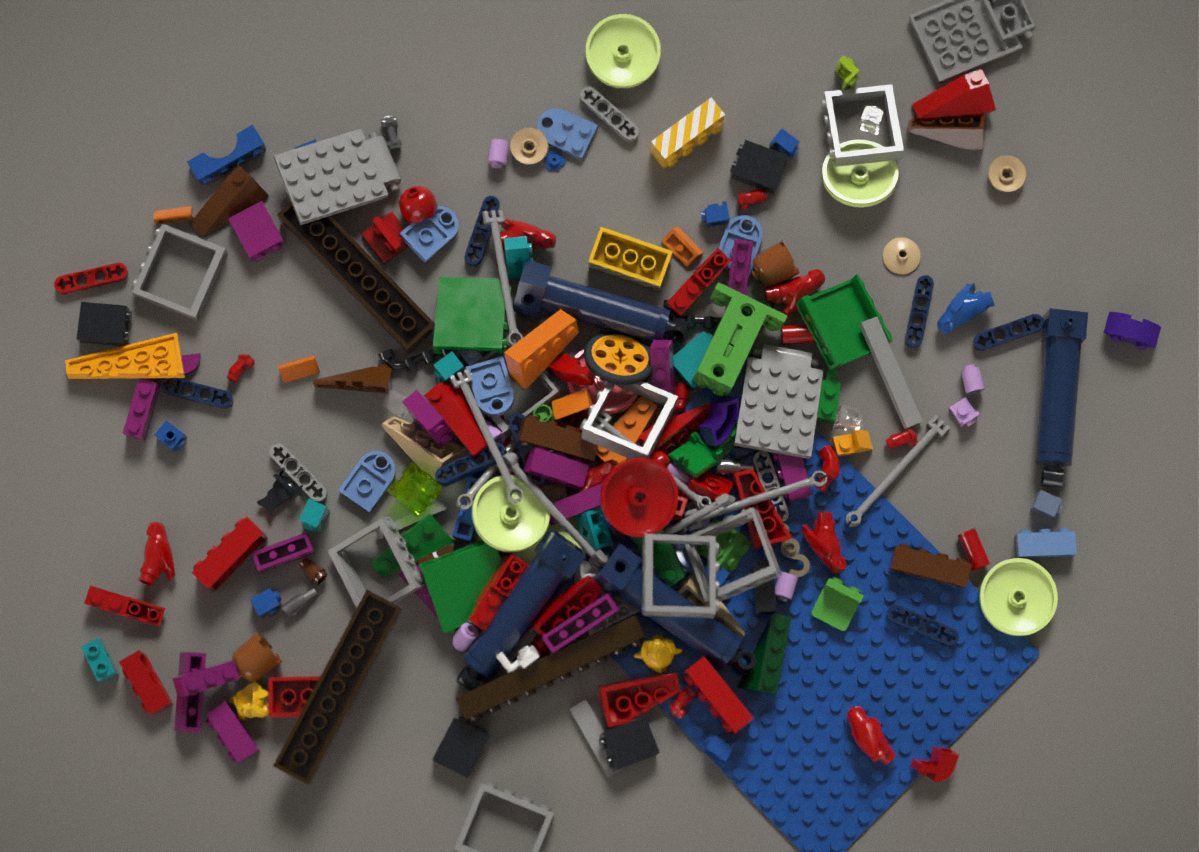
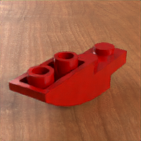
(698, 282)
(569, 370)
(496, 590)
(124, 606)

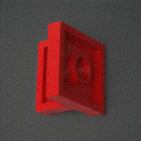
(385, 238)
(710, 485)

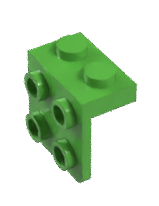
(731, 548)
(837, 604)

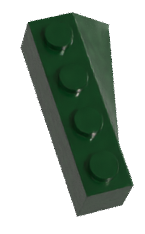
(769, 657)

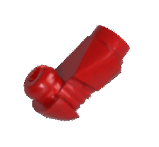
(751, 197)
(239, 367)
(682, 392)
(902, 438)
(681, 702)

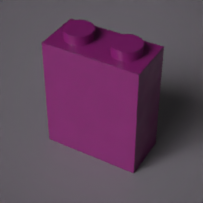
(257, 232)
(428, 418)

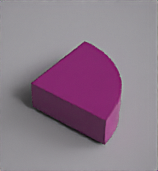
(190, 362)

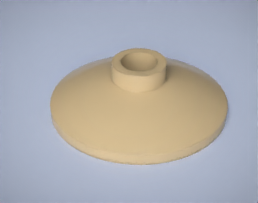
(527, 137)
(1009, 165)
(899, 264)

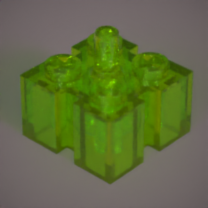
(415, 489)

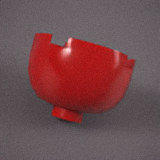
(417, 204)

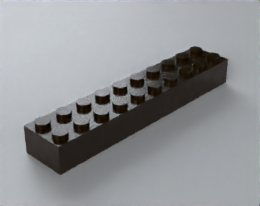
(362, 278)
(551, 668)
(338, 687)

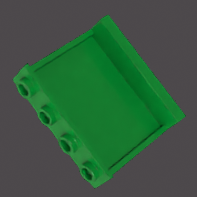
(470, 315)
(835, 319)
(458, 581)

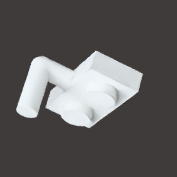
(526, 656)

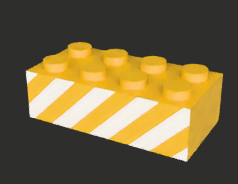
(687, 133)
(630, 258)

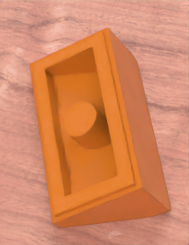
(173, 215)
(682, 246)
(299, 369)
(571, 404)

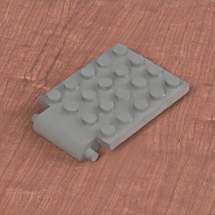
(970, 33)
(337, 174)
(779, 402)

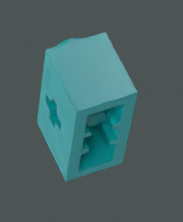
(517, 253)
(446, 367)
(314, 516)
(594, 529)
(99, 660)

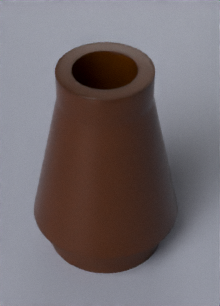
(313, 571)

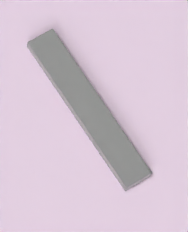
(890, 372)

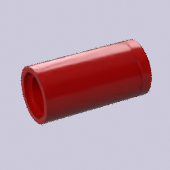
(796, 335)
(973, 549)

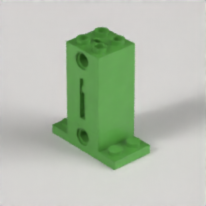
(733, 338)

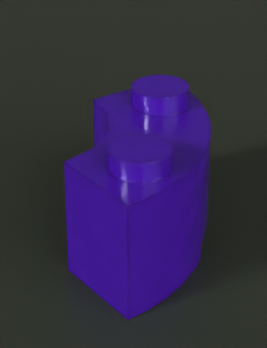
(1123, 328)
(720, 420)

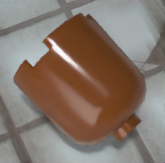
(774, 265)
(255, 658)

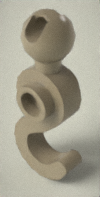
(790, 550)

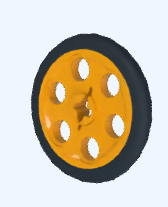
(619, 376)

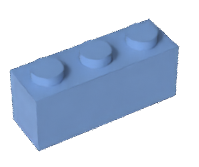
(1045, 544)

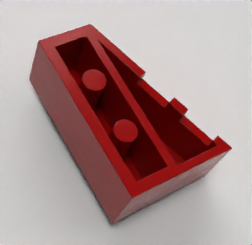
(145, 682)

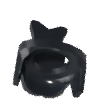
(282, 490)

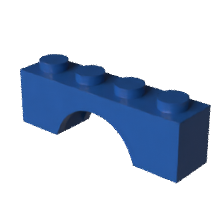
(207, 168)
(464, 528)

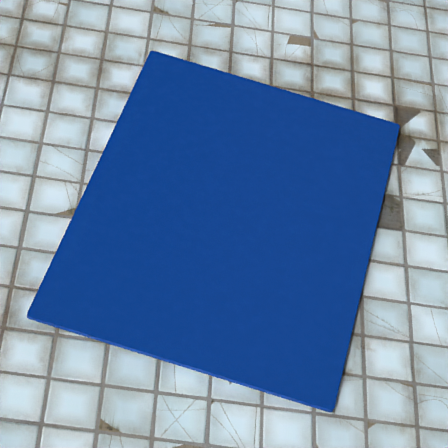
(799, 747)

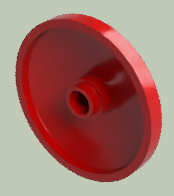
(639, 497)

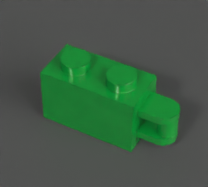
(829, 398)

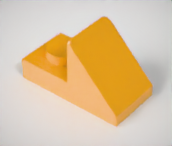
(852, 443)

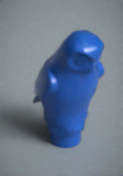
(964, 308)

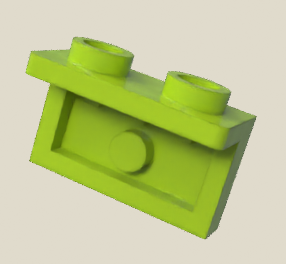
(848, 71)

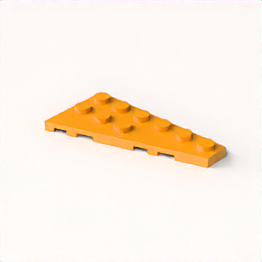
(144, 359)

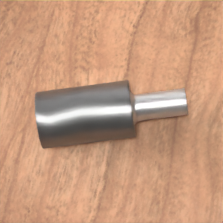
(731, 467)
(298, 602)

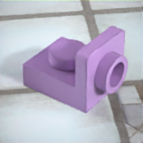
(964, 413)

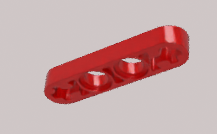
(91, 278)

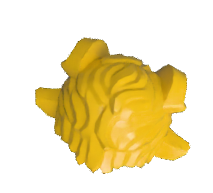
(658, 653)
(250, 702)

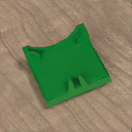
(695, 456)

